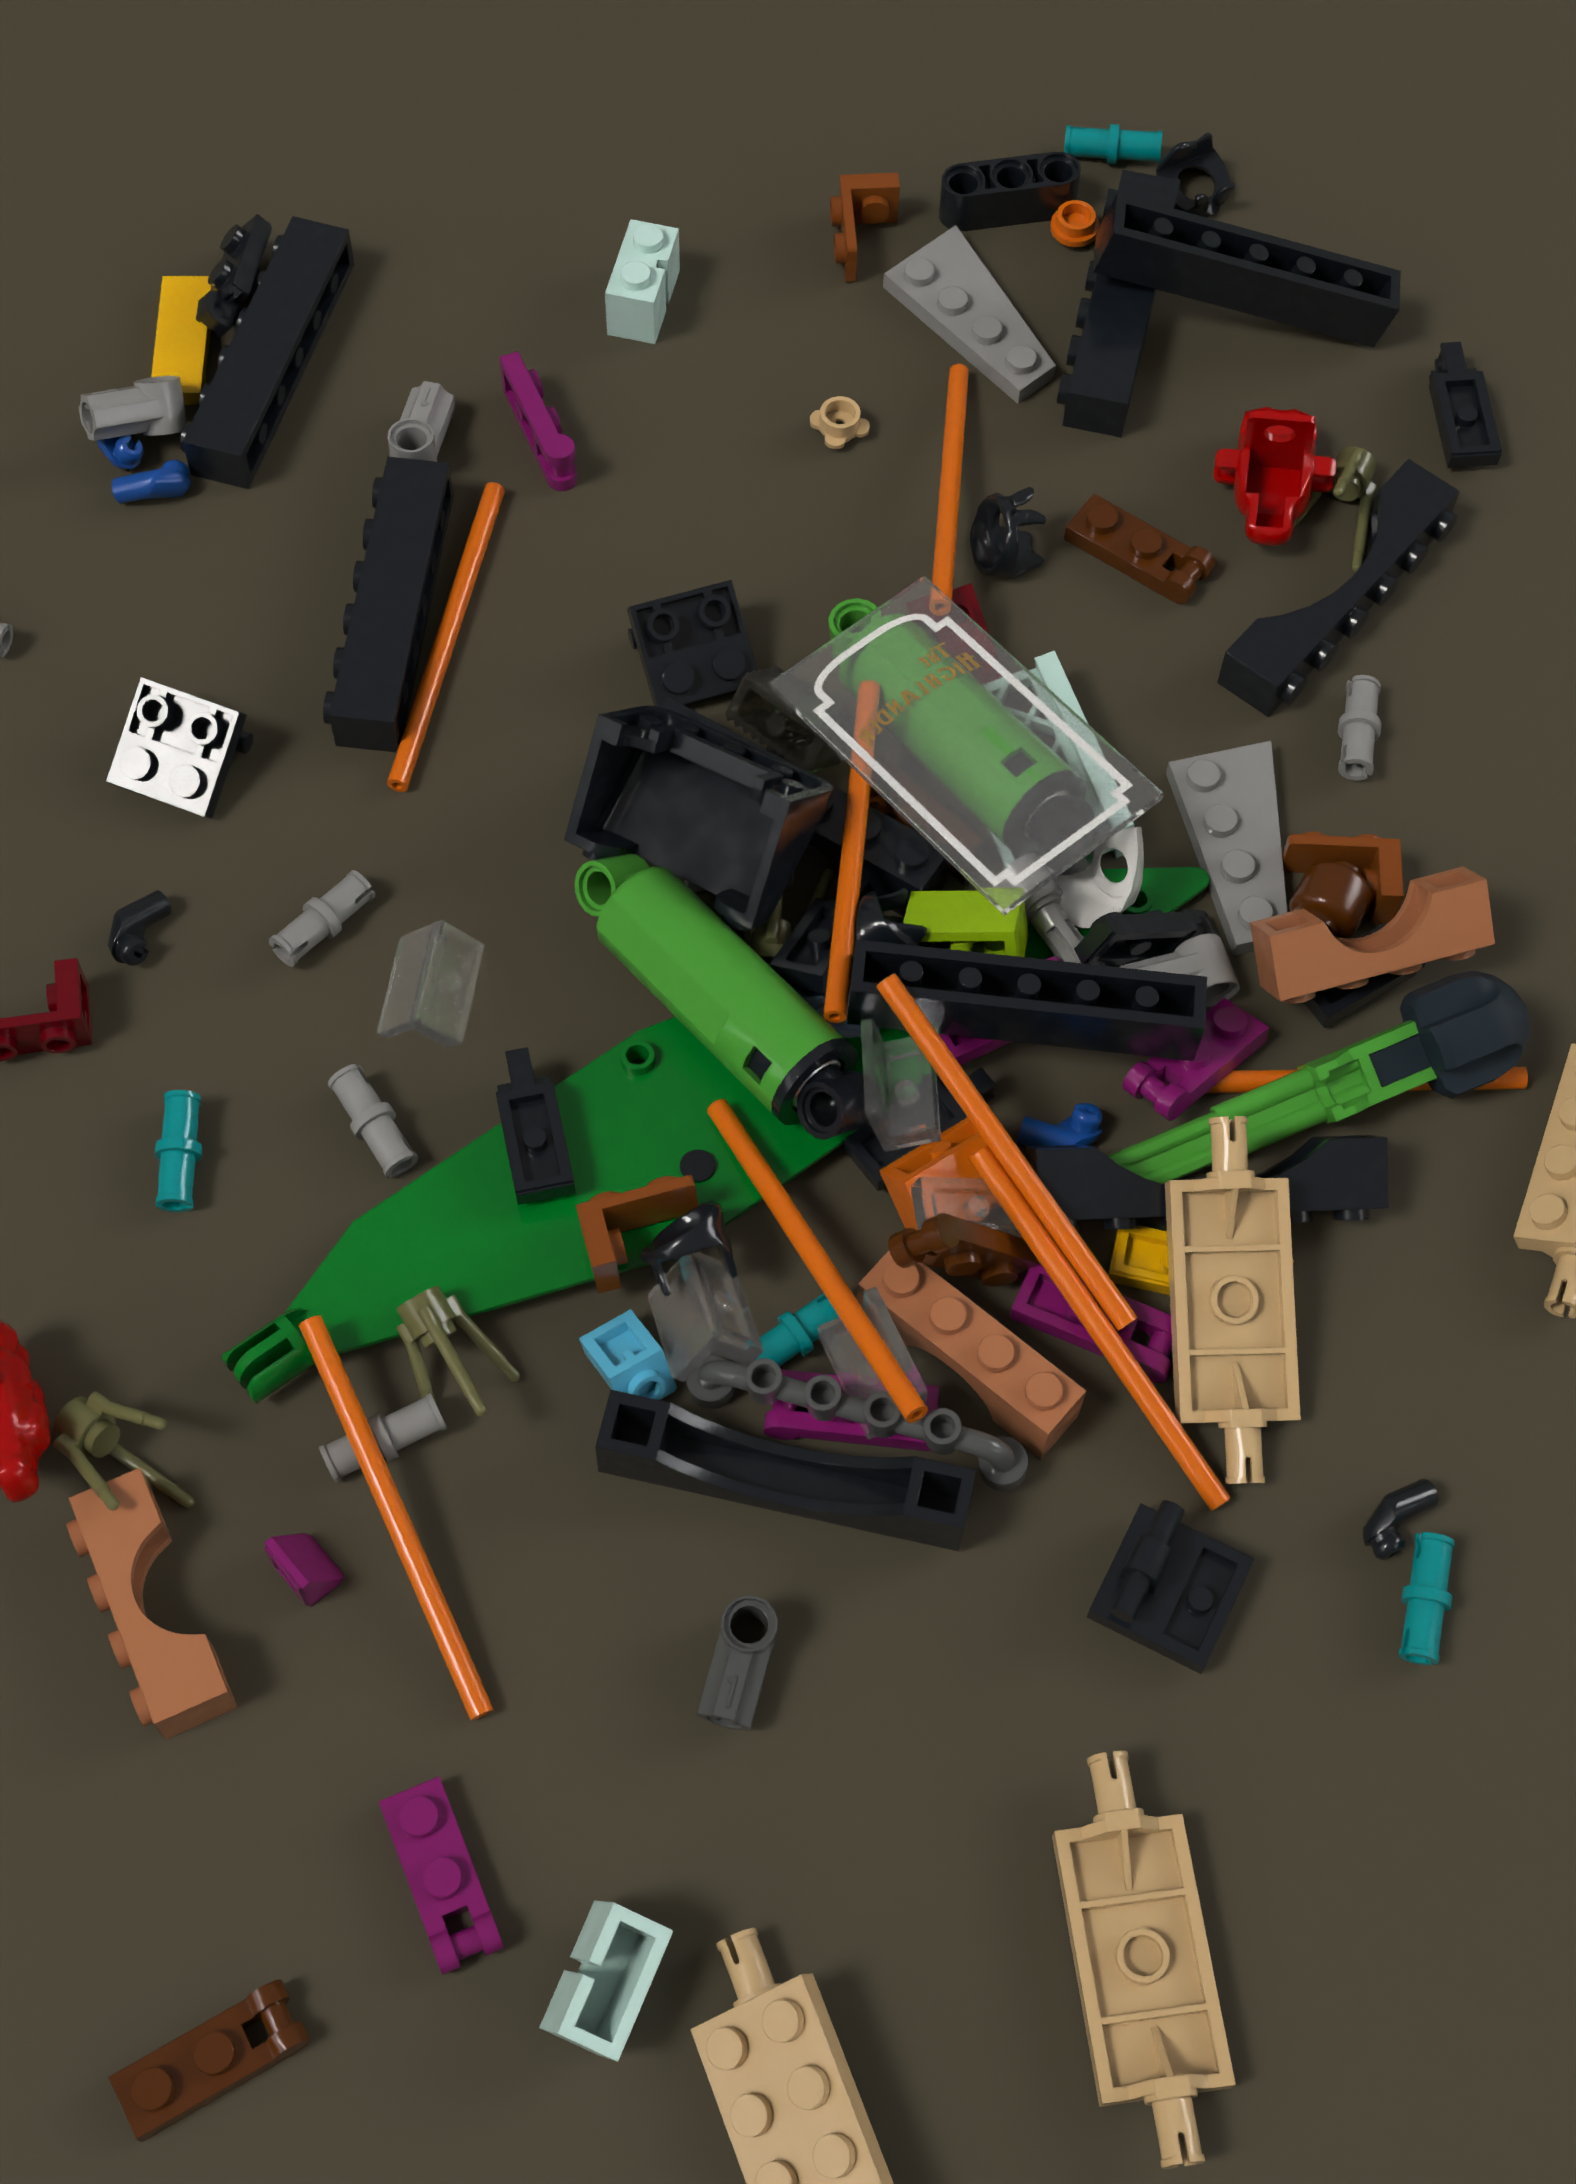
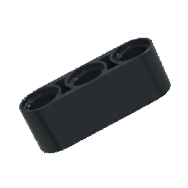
(1007, 190)

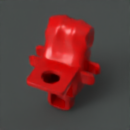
(1274, 471)
(22, 1420)

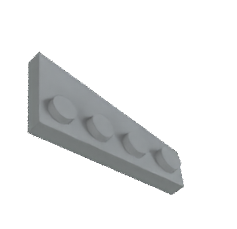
(968, 309)
(1235, 833)

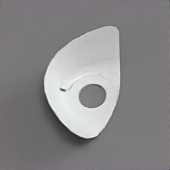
(1091, 894)

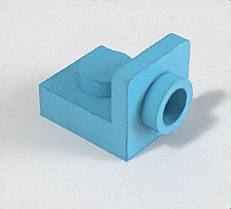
(629, 1357)

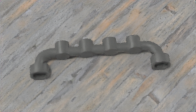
(1000, 1460)

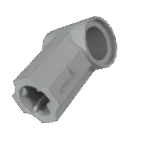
(148, 408)
(422, 423)
(1199, 957)

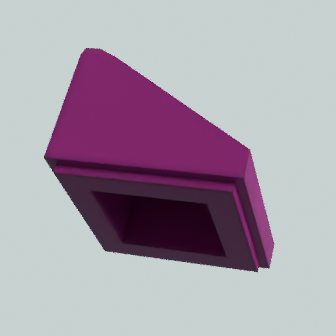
(303, 1566)

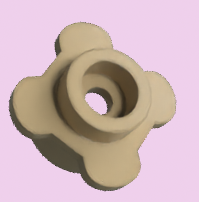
(839, 421)

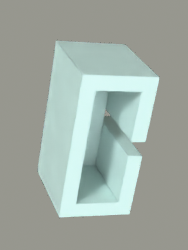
(642, 281)
(617, 1967)

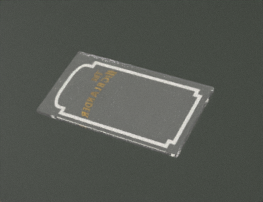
(966, 744)

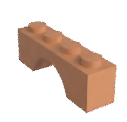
(1440, 918)
(1013, 1380)
(175, 1671)

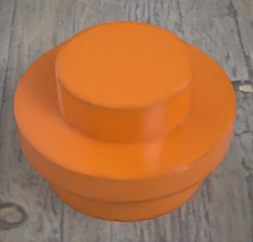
(1074, 224)

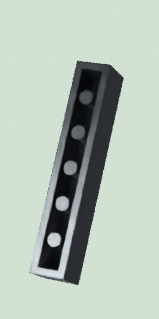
(1246, 270)
(1113, 331)
(268, 353)
(390, 605)
(1034, 999)

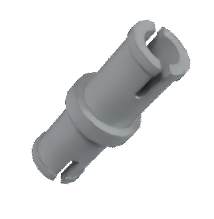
(1359, 727)
(322, 918)
(373, 1121)
(391, 1434)

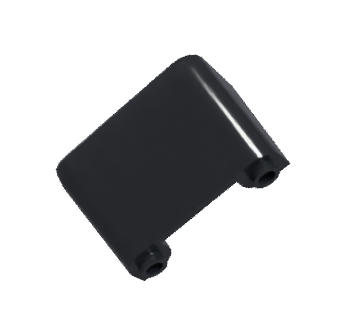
(697, 807)

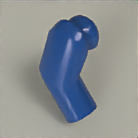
(122, 451)
(165, 482)
(1079, 1129)

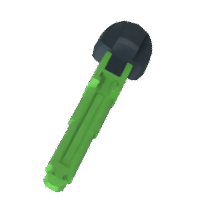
(1451, 1036)

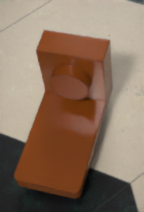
(861, 200)
(1374, 856)
(615, 1212)

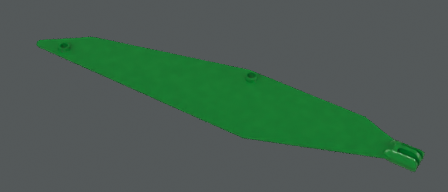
(620, 1132)

